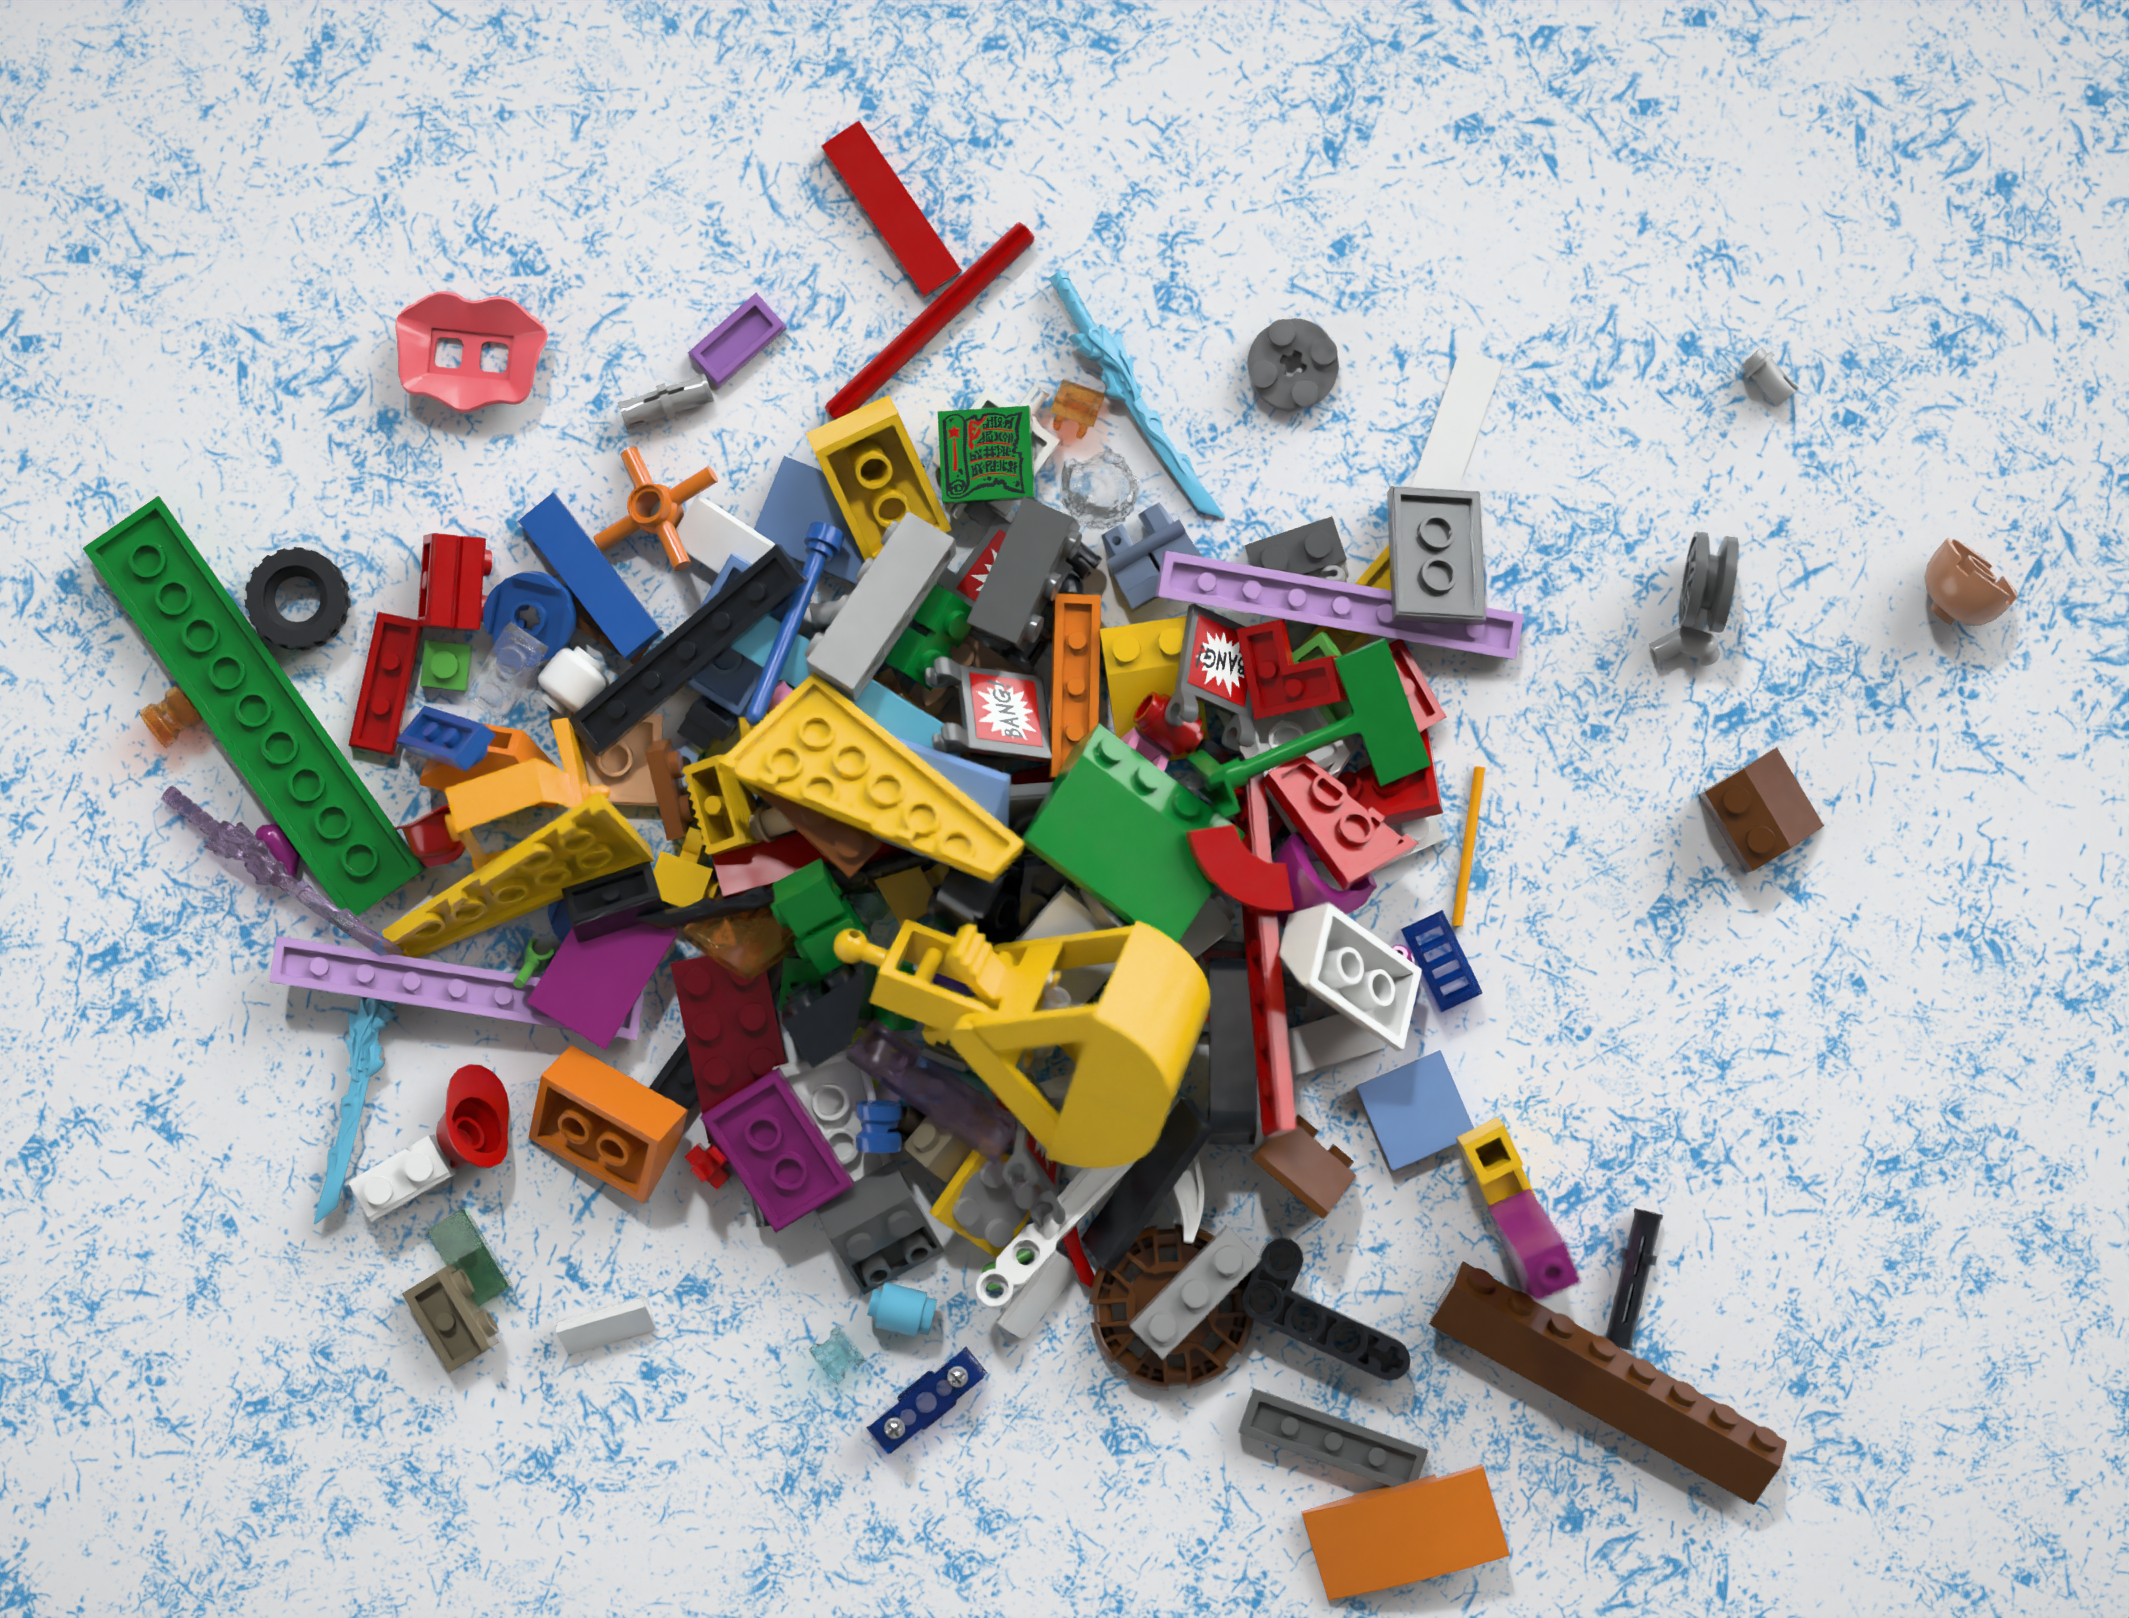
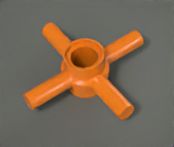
(666, 519)

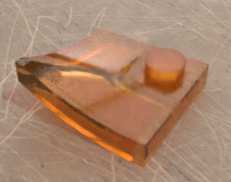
(742, 941)

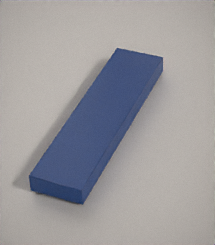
(590, 576)

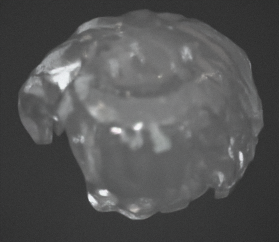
(1099, 490)

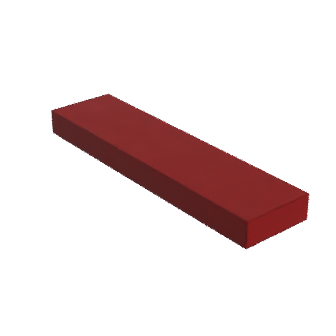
(891, 209)

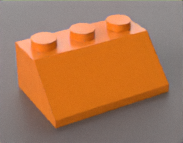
(606, 1123)

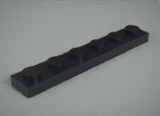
(688, 650)

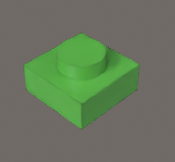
(446, 666)

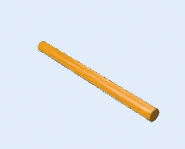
(1468, 846)

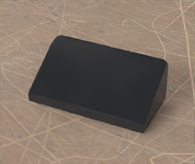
(612, 901)

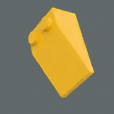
(875, 473)
(1141, 661)

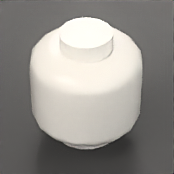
(571, 680)

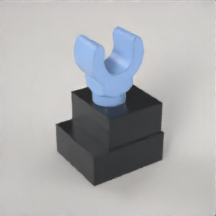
(703, 726)

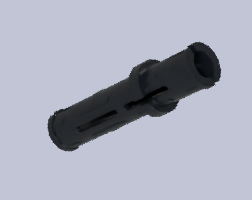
(1644, 1224)

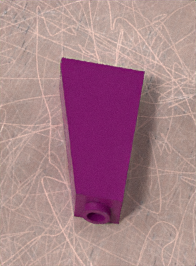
(1533, 1246)

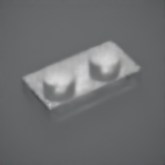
(506, 672)

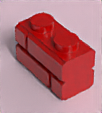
(453, 582)

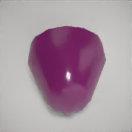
(1309, 889)

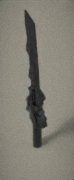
(762, 897)

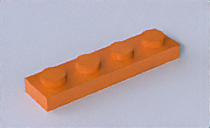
(1073, 673)

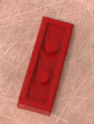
(386, 684)

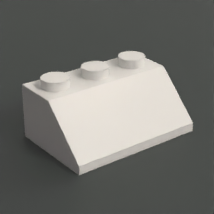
(1352, 971)

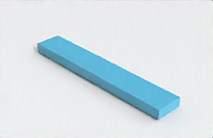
(876, 701)

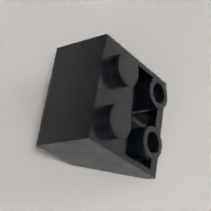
(825, 1014)

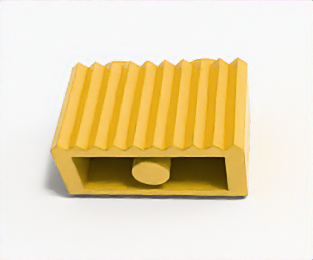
(721, 806)

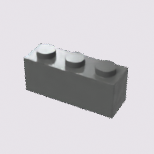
(1025, 574)

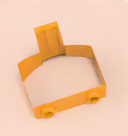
(518, 788)

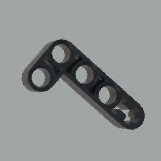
(1231, 1055)
(1328, 1319)

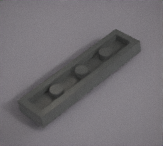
(1331, 1439)

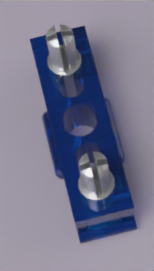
(961, 1371)

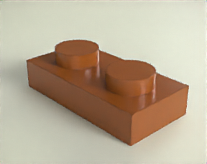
(665, 772)

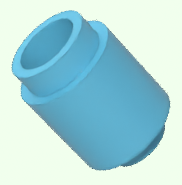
(902, 1309)

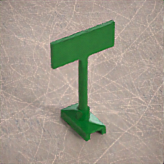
(1378, 714)

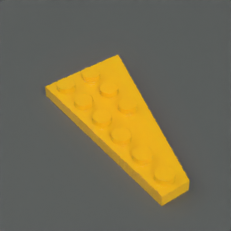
(849, 767)
(530, 875)

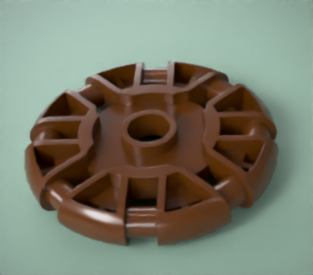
(1115, 1335)

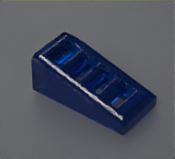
(1456, 997)

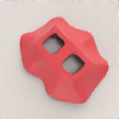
(474, 323)

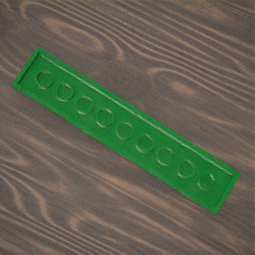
(253, 708)

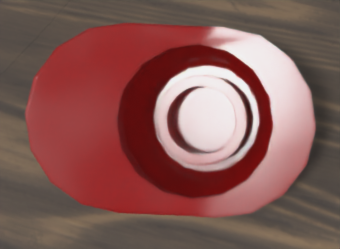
(431, 839)
(474, 1119)

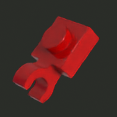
(709, 1165)

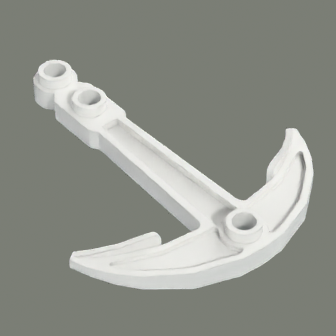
(1078, 1200)

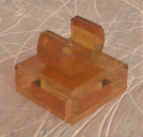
(1077, 404)

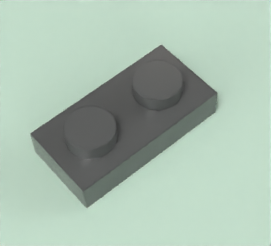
(1299, 549)

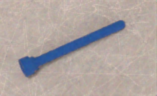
(822, 544)

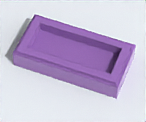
(737, 340)

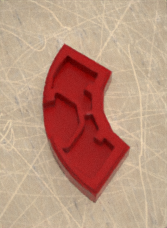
(1238, 872)

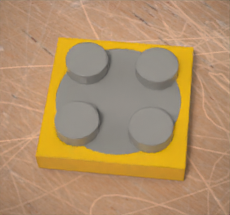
(983, 1204)

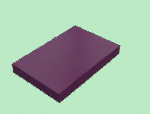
(599, 980)
(777, 1150)

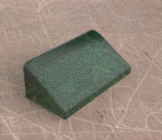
(466, 1248)

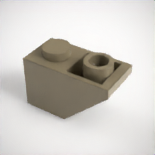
(932, 1144)

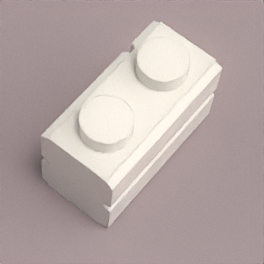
(402, 1178)

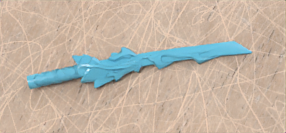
(1121, 385)
(364, 1063)

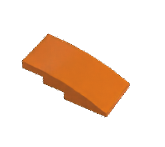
(1405, 1533)

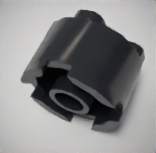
(979, 902)

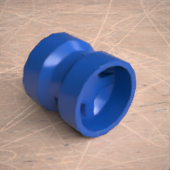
(879, 1126)

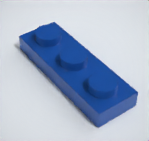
(446, 738)

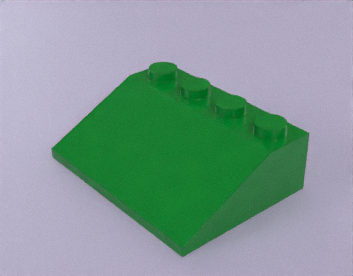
(1121, 834)

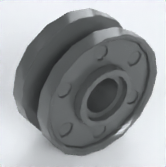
(1708, 582)

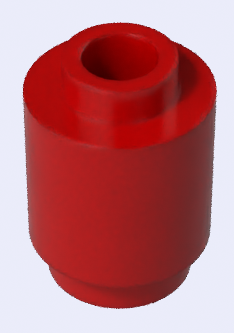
(1152, 723)

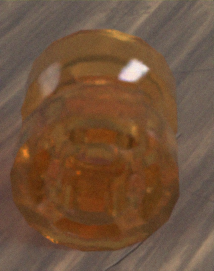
(178, 708)

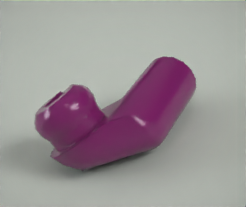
(280, 847)

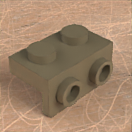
(452, 1317)

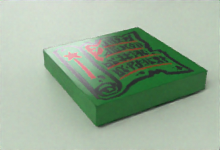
(986, 455)

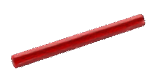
(931, 321)

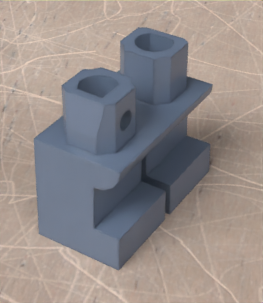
(1131, 562)

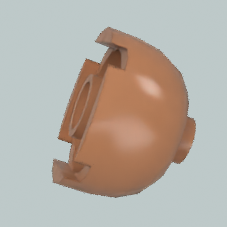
(1965, 586)

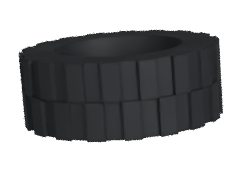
(263, 589)

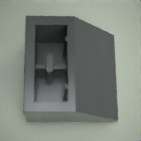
(879, 1228)

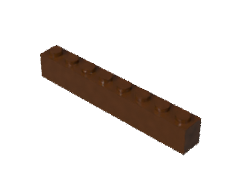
(1608, 1383)

